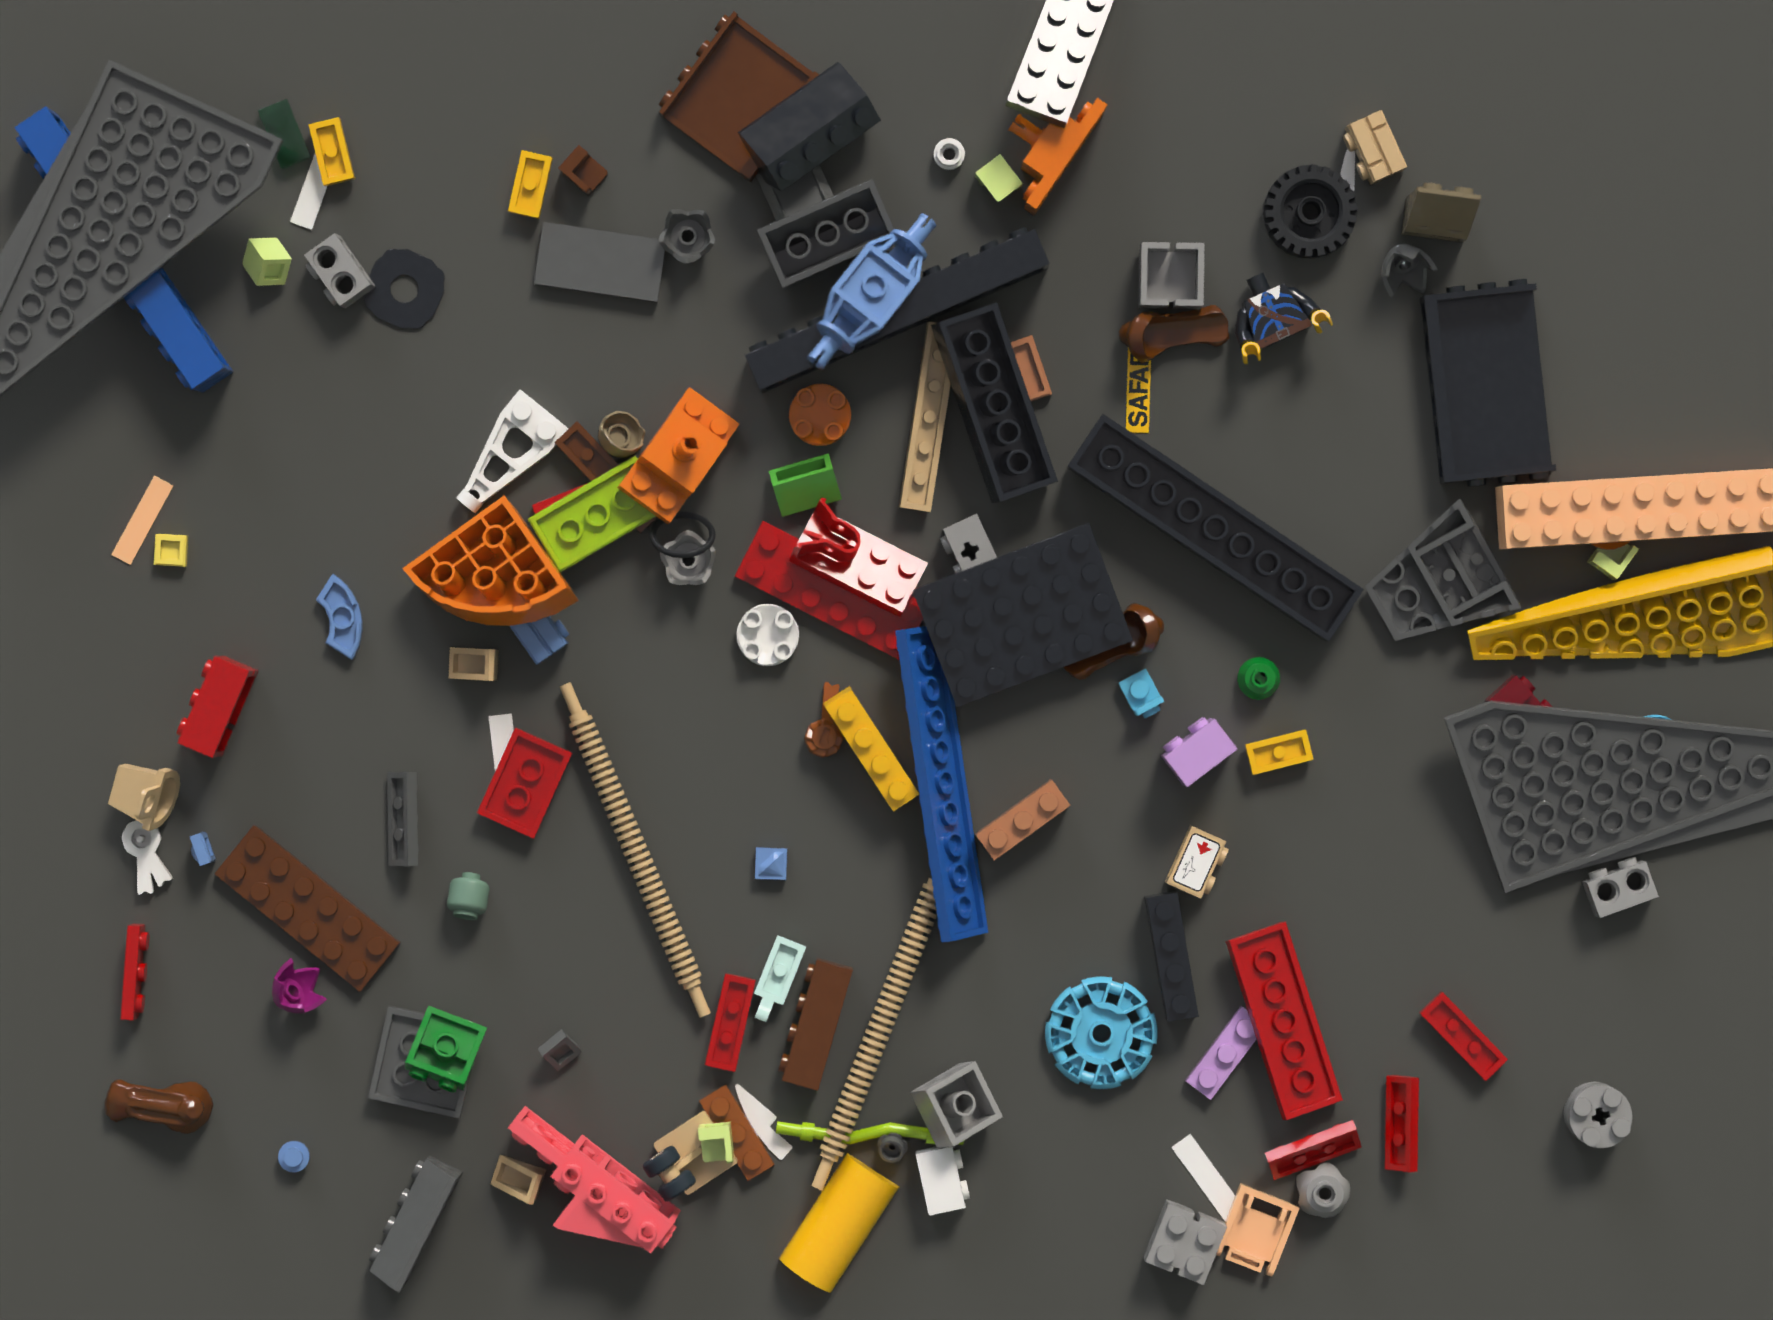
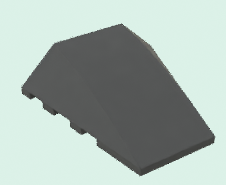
(1442, 579)

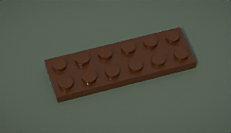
(307, 908)

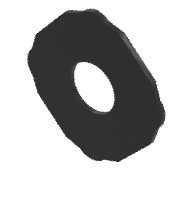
(430, 288)

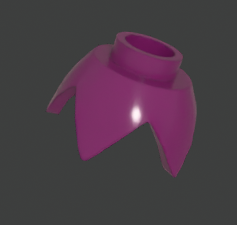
(294, 988)

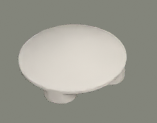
(767, 634)

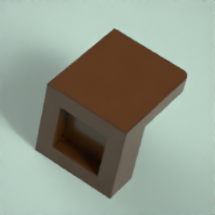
(583, 170)

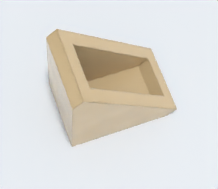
(473, 664)
(518, 1179)

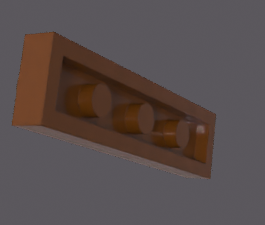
(589, 456)

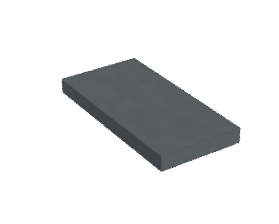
(599, 262)

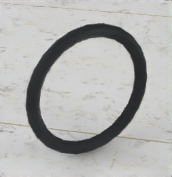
(687, 554)

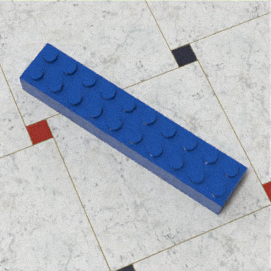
(157, 298)

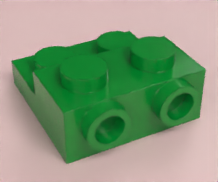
(445, 1049)

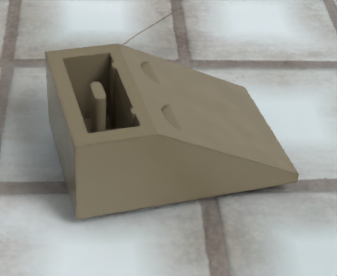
(1440, 212)

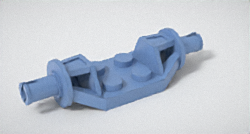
(871, 290)

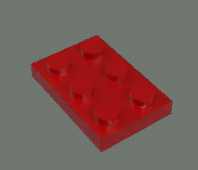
(524, 783)

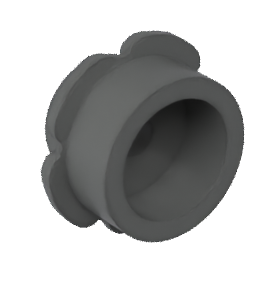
(892, 1154)

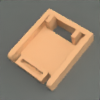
(1254, 1234)

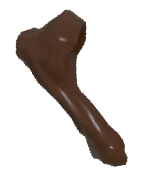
(1155, 332)
(1145, 632)
(179, 1106)

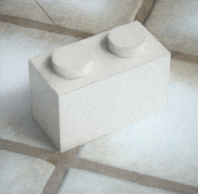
(941, 1179)

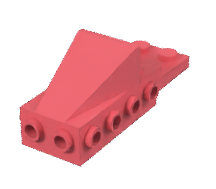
(607, 1196)

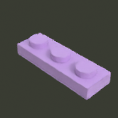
(1223, 1054)

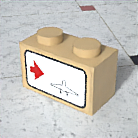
(1196, 862)

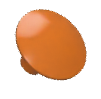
(820, 414)

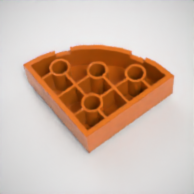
(492, 571)

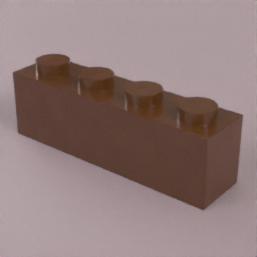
(817, 1023)

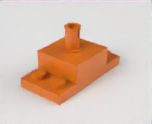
(1053, 150)
(678, 456)

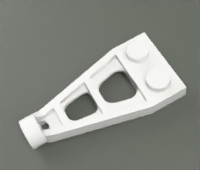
(531, 419)

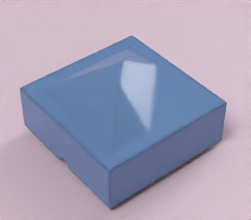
(201, 849)
(771, 863)

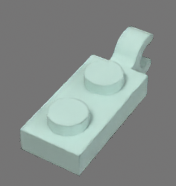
(778, 974)

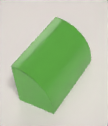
(804, 483)

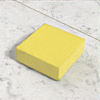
(171, 550)

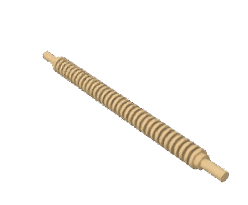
(690, 979)
(830, 1153)

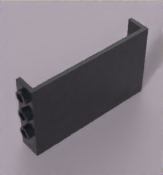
(1486, 383)

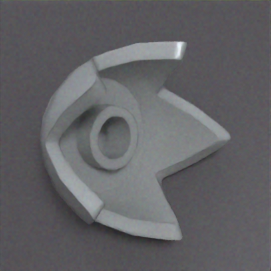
(677, 571)
(1311, 1182)

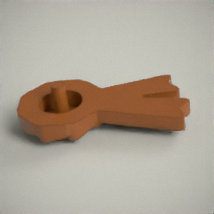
(823, 735)

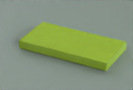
(589, 518)

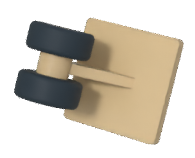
(681, 1160)

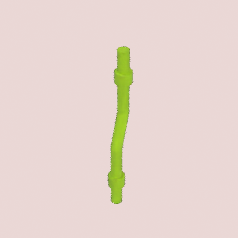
(808, 1132)

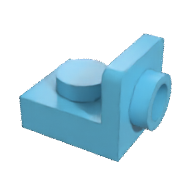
(1141, 694)

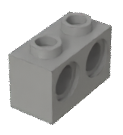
(345, 266)
(1621, 895)

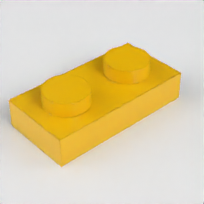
(331, 151)
(530, 184)
(1279, 752)

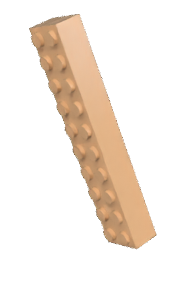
(1634, 508)

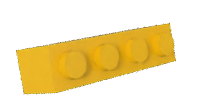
(871, 748)

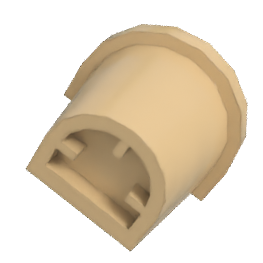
(145, 794)

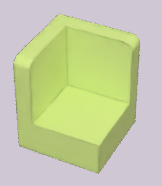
(998, 178)
(266, 261)
(1612, 561)
(716, 1142)

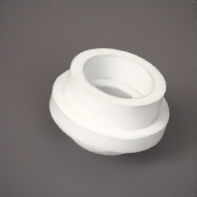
(945, 144)

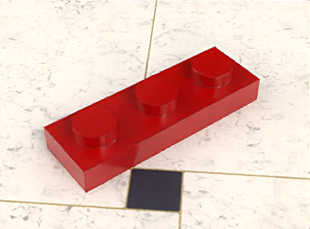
(134, 972)
(730, 1022)
(1463, 1036)
(1401, 1123)
(1313, 1149)

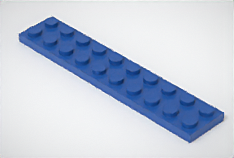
(941, 788)

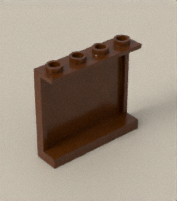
(731, 87)

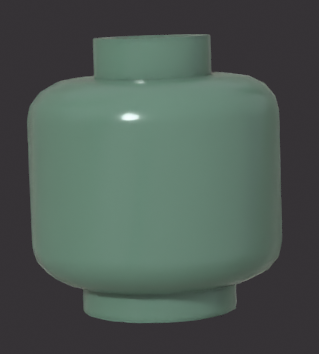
(468, 896)

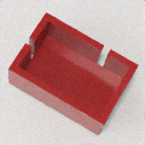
(216, 704)

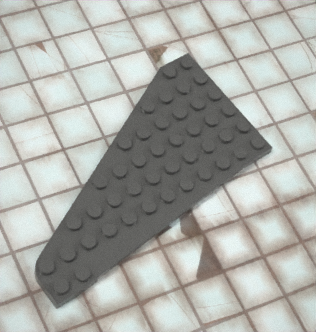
(118, 205)
(1602, 786)

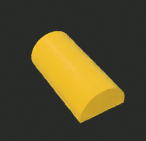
(838, 1223)

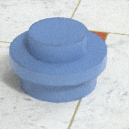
(293, 1156)

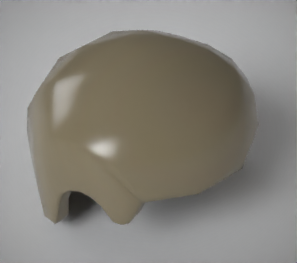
(621, 434)

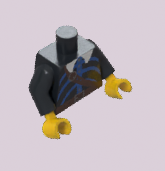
(1274, 316)

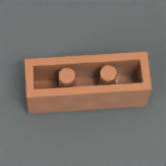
(1022, 819)

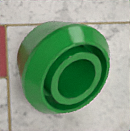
(1251, 671)

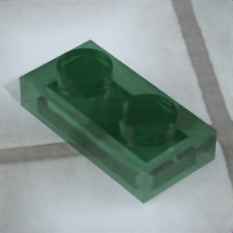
(281, 122)

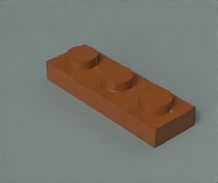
(747, 1146)

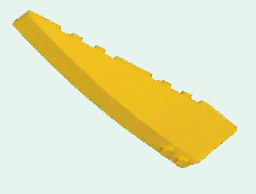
(1687, 609)

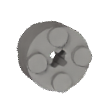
(1614, 1122)

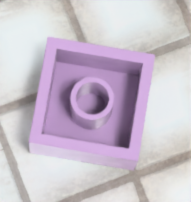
(1197, 751)

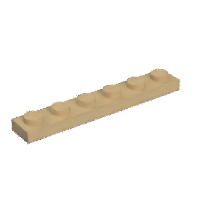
(926, 428)

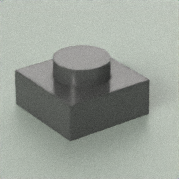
(559, 1050)

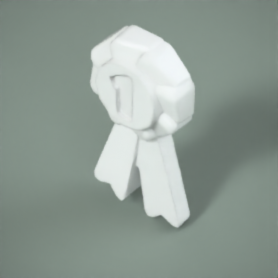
(144, 845)

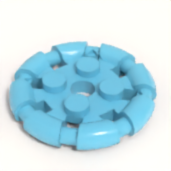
(1098, 1013)

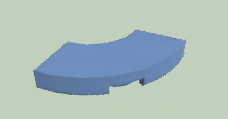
(343, 615)

